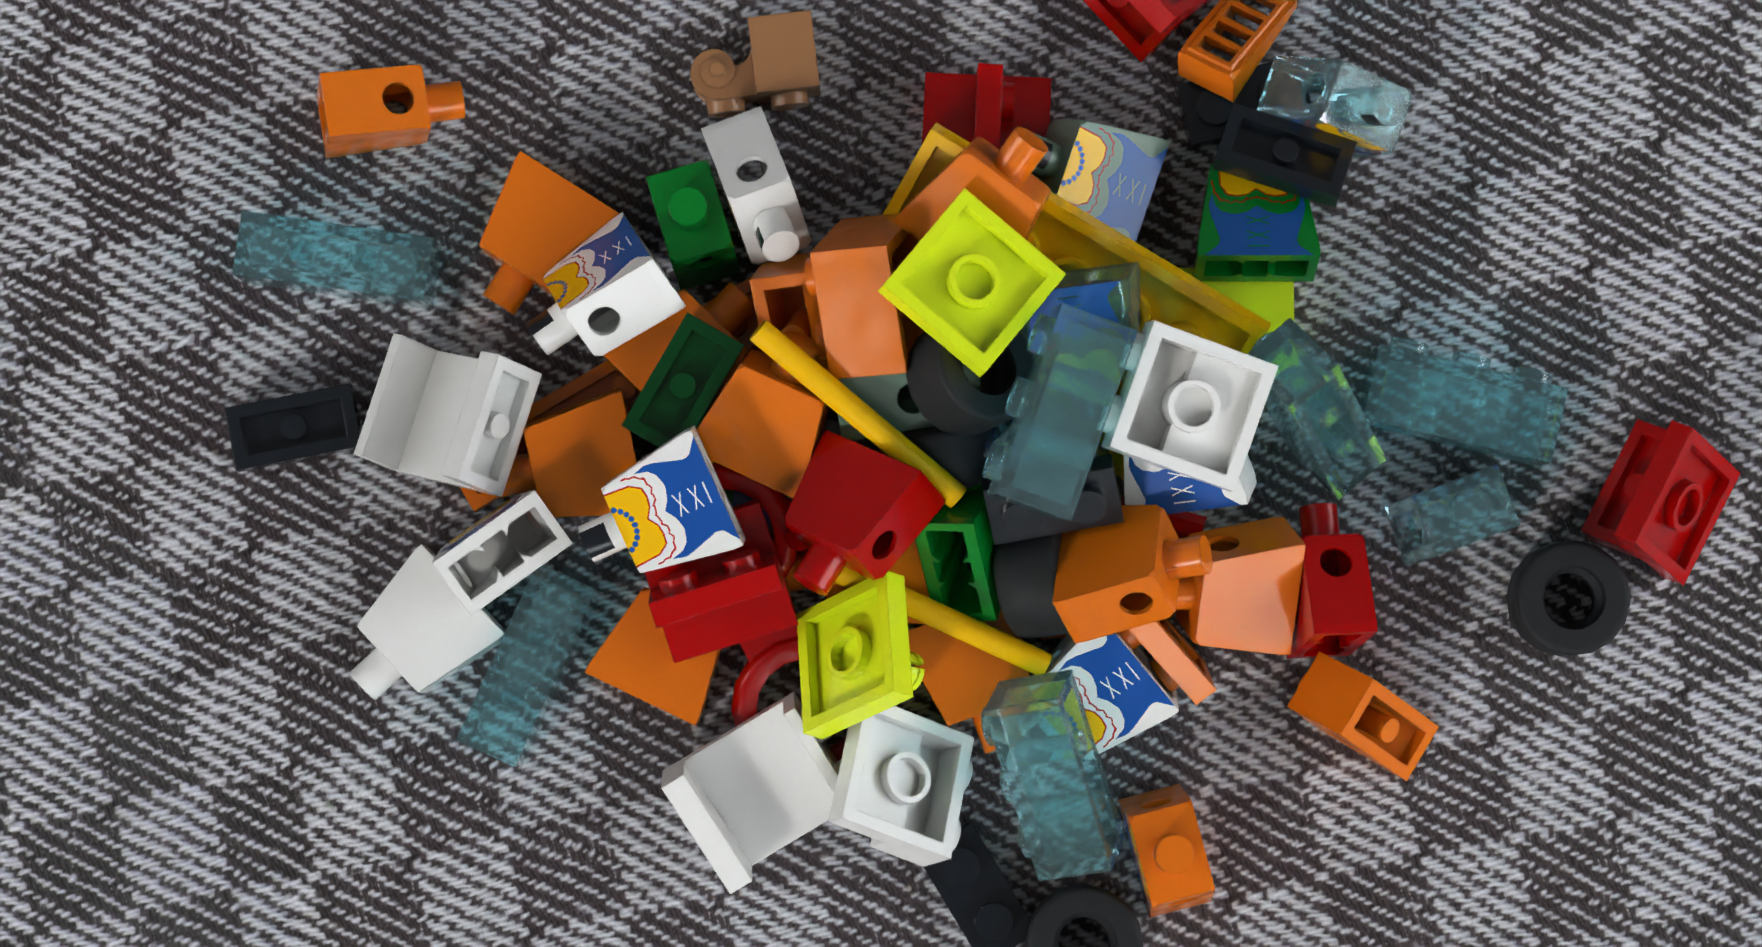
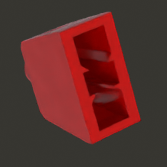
(856, 511)
(1335, 588)

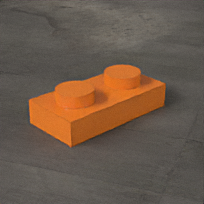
(1173, 659)

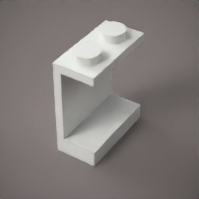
(448, 415)
(753, 790)

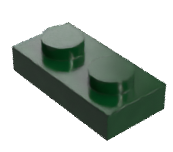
(683, 382)

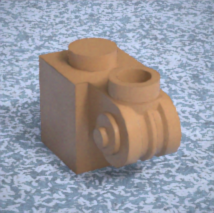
(777, 71)

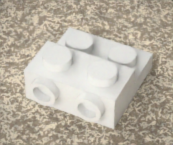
(1188, 405)
(904, 785)

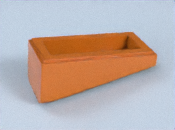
(1217, 74)

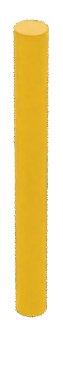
(854, 409)
(966, 628)

